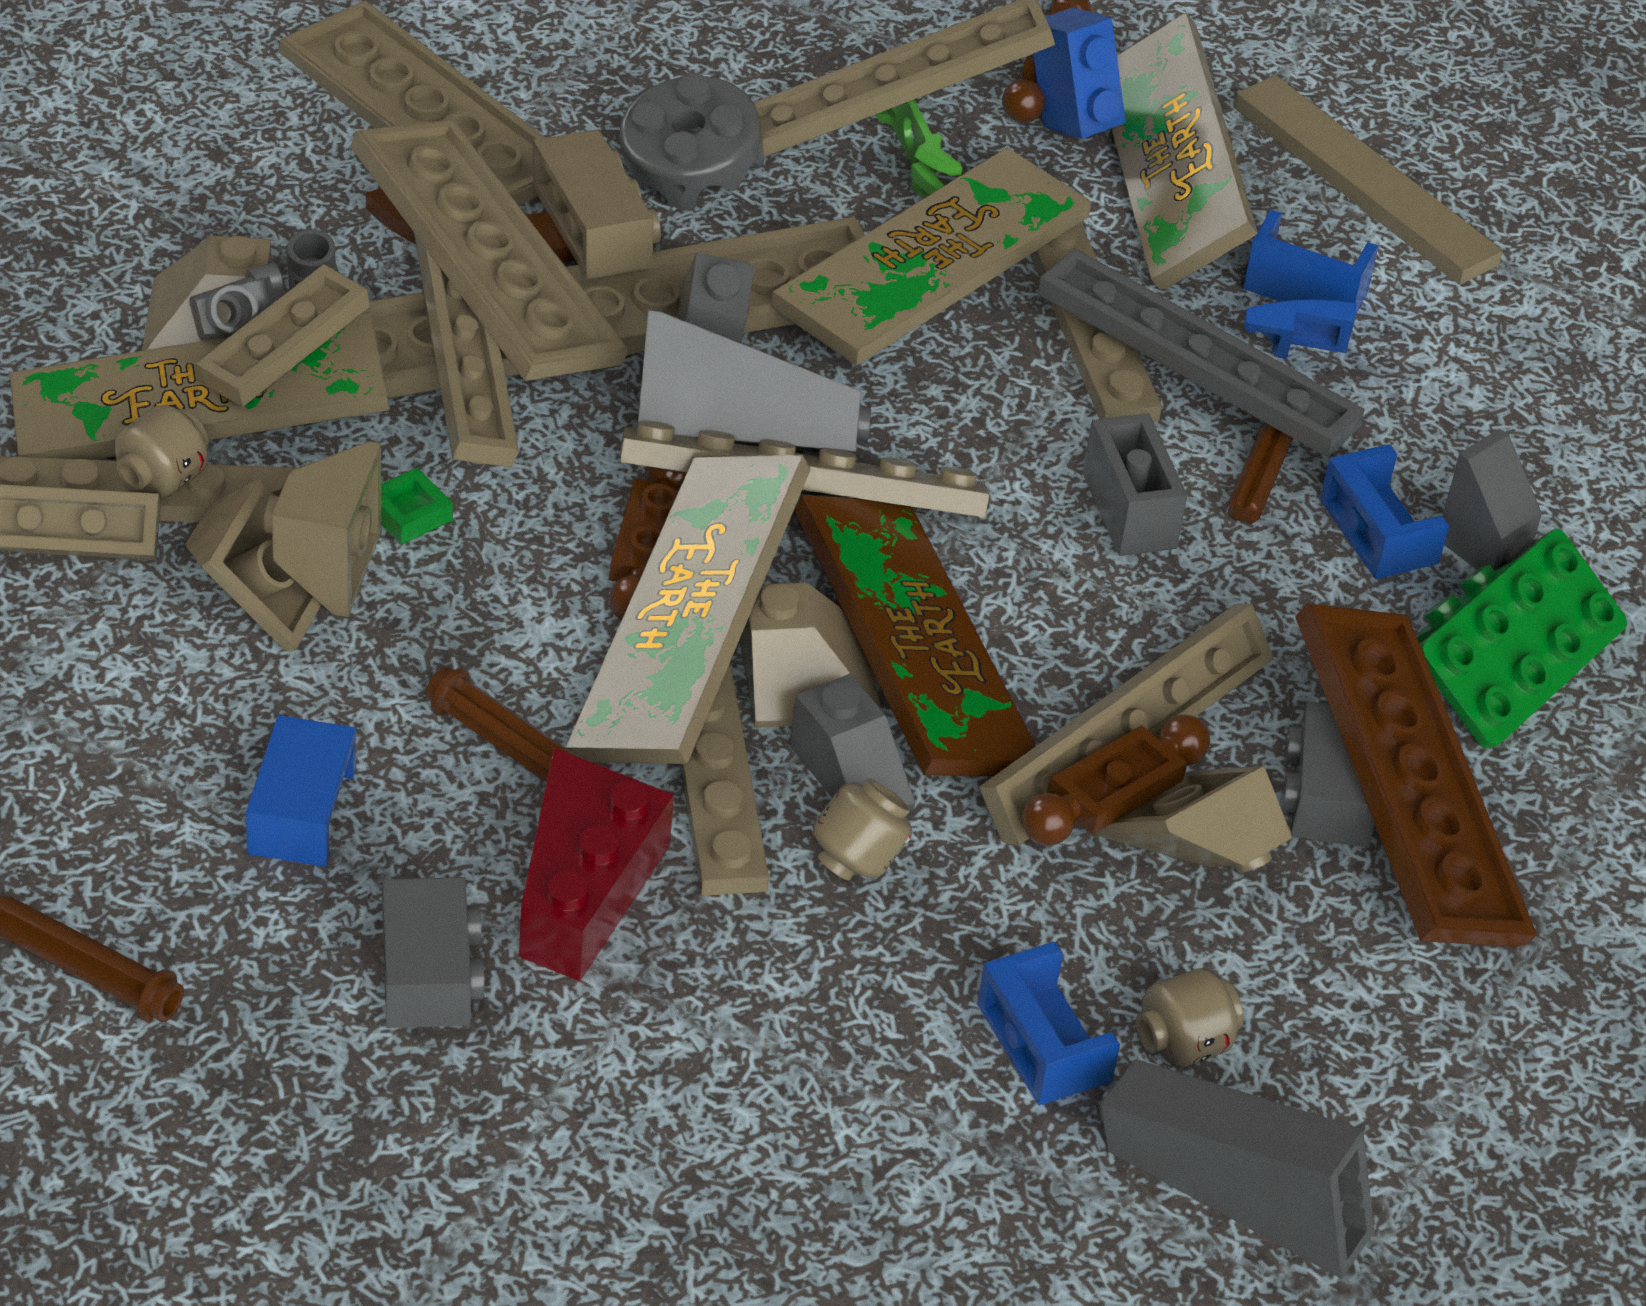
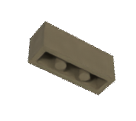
(594, 203)

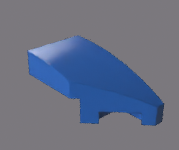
(1303, 323)

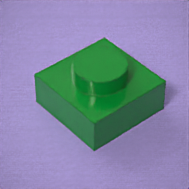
(413, 506)

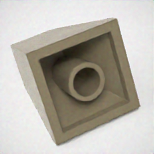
(204, 268)
(329, 524)
(240, 559)
(794, 645)
(1209, 820)

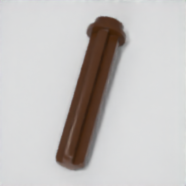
(1259, 474)
(455, 694)
(151, 992)

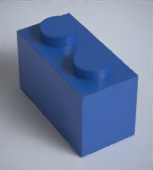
(1080, 75)

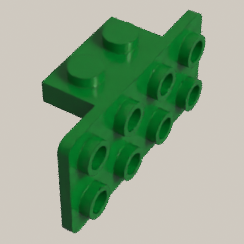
(1518, 635)

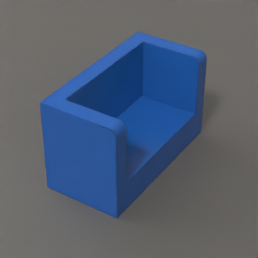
(1295, 273)
(1373, 517)
(299, 789)
(1040, 1027)

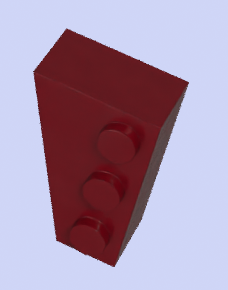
(588, 861)

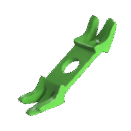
(924, 151)

